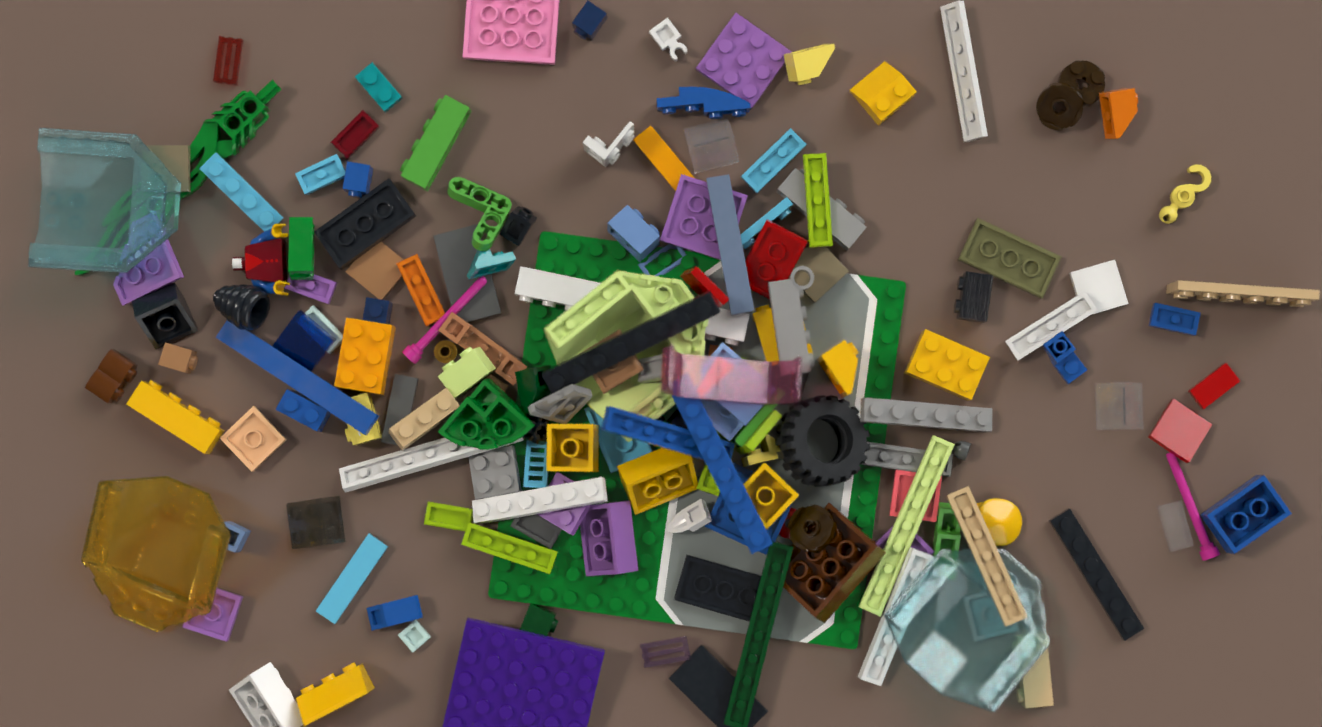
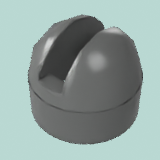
(961, 449)

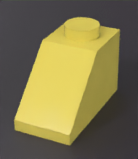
(807, 63)

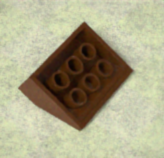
(828, 577)

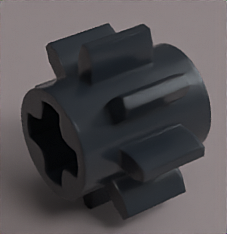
(539, 431)

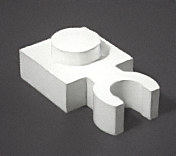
(666, 37)

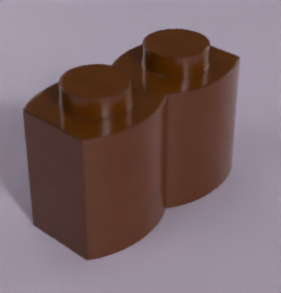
(111, 376)

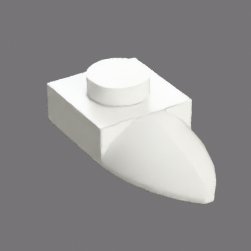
(690, 518)

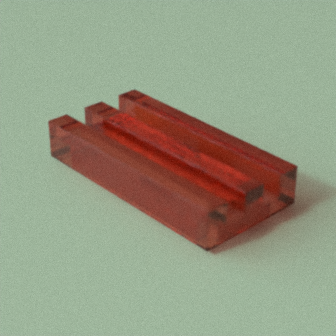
(219, 59)

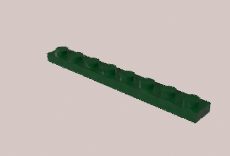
(758, 635)

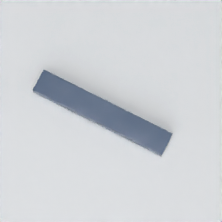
(730, 245)

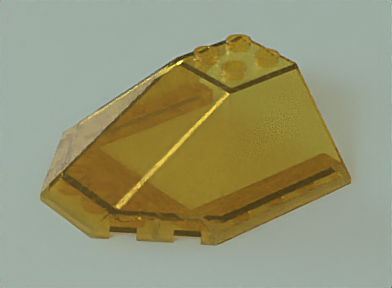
(155, 549)

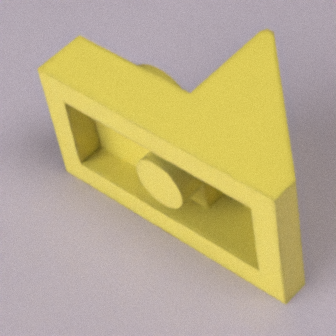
(768, 453)

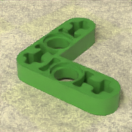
(491, 212)

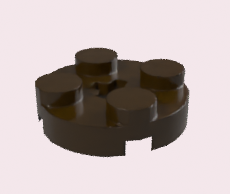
(1090, 73)
(1064, 118)
(824, 527)

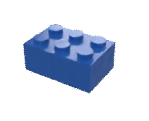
(1245, 514)

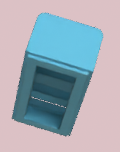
(527, 473)

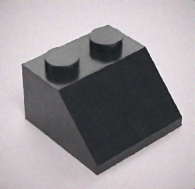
(164, 315)

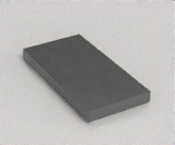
(456, 257)

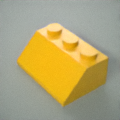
(840, 366)
(657, 478)
(333, 692)

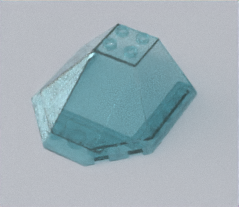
(101, 201)
(956, 636)

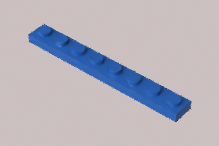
(724, 473)

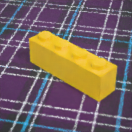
(175, 417)

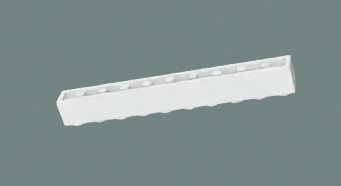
(567, 291)

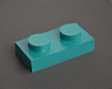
(378, 87)

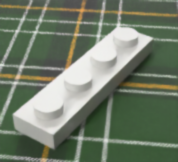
(1050, 325)

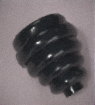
(242, 305)

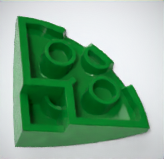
(486, 419)

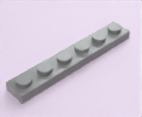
(926, 415)

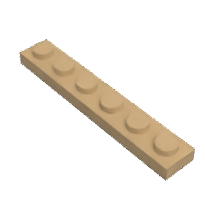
(986, 556)

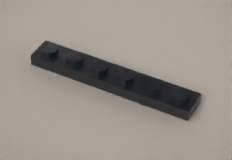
(1096, 574)

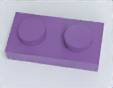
(318, 289)

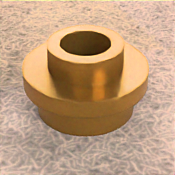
(452, 354)

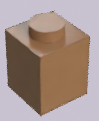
(178, 358)

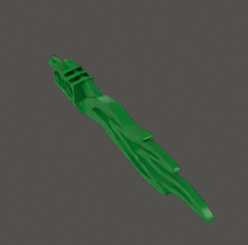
(209, 135)

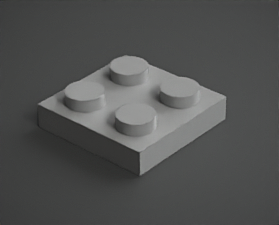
(495, 472)

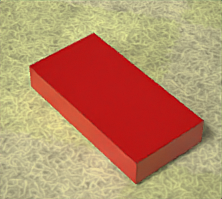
(1214, 385)

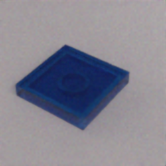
(304, 341)

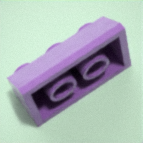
(608, 539)

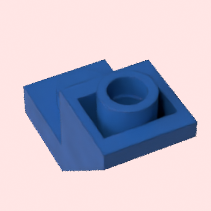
(1063, 358)
(394, 612)

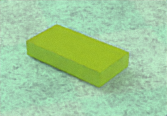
(448, 516)

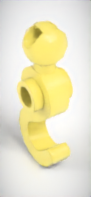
(1184, 195)

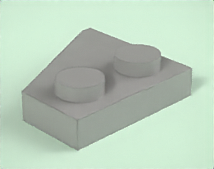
(562, 404)

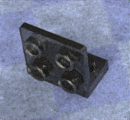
(315, 522)

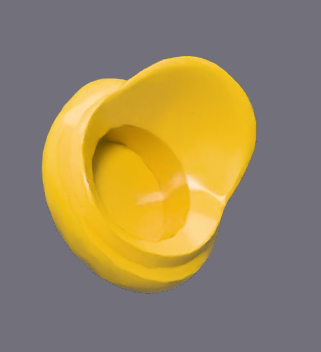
(1001, 519)

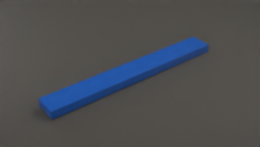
(298, 377)

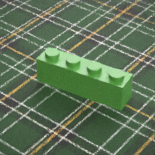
(435, 143)

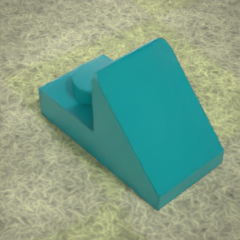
(486, 263)

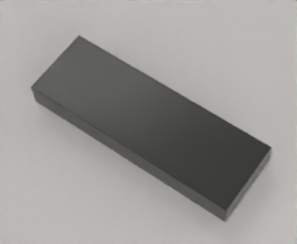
(400, 403)

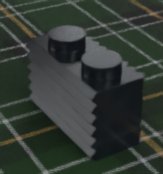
(974, 296)

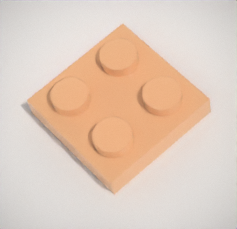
(253, 438)

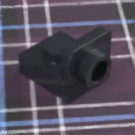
(518, 225)

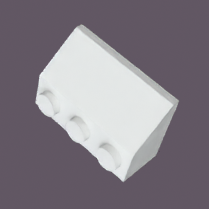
(267, 699)

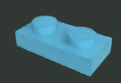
(321, 174)

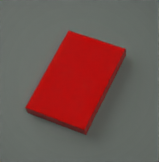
(773, 256)

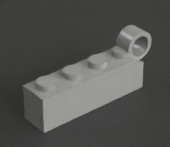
(789, 318)

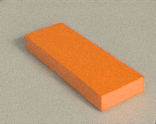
(421, 289)

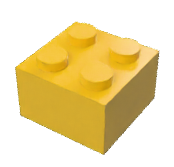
(572, 447)
(769, 494)

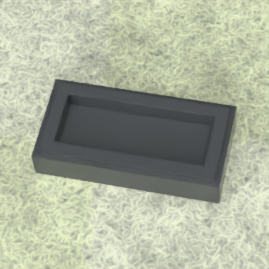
(537, 529)

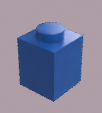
(357, 179)

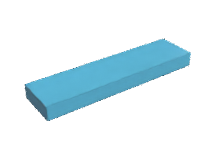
(352, 578)

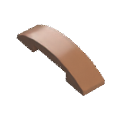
(468, 336)

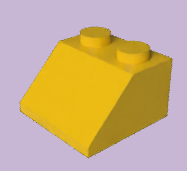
(883, 92)

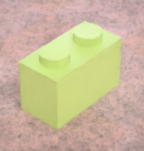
(466, 372)

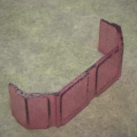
(730, 378)

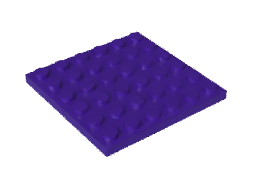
(521, 679)

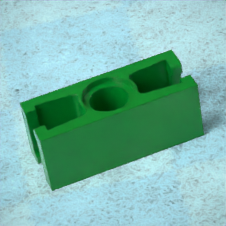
(301, 248)

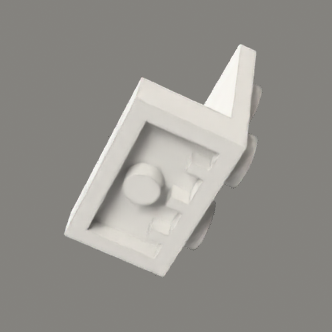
(597, 149)

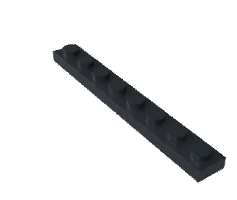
(631, 342)

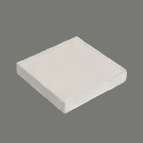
(1101, 284)

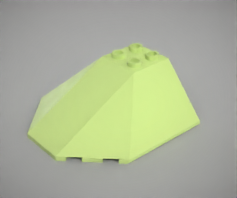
(622, 304)

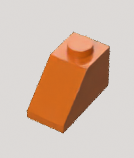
(1118, 110)

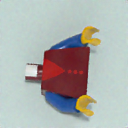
(266, 261)

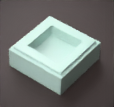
(414, 635)

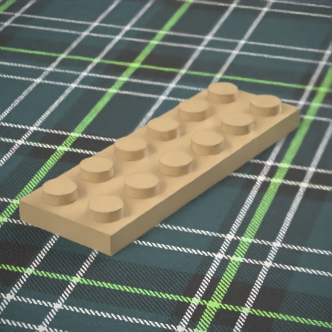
(1250, 294)

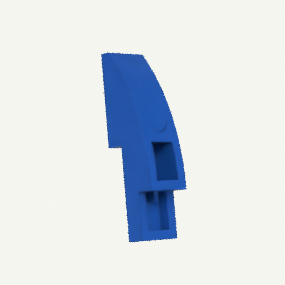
(714, 102)

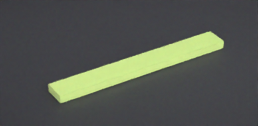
(906, 525)

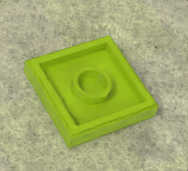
(759, 434)

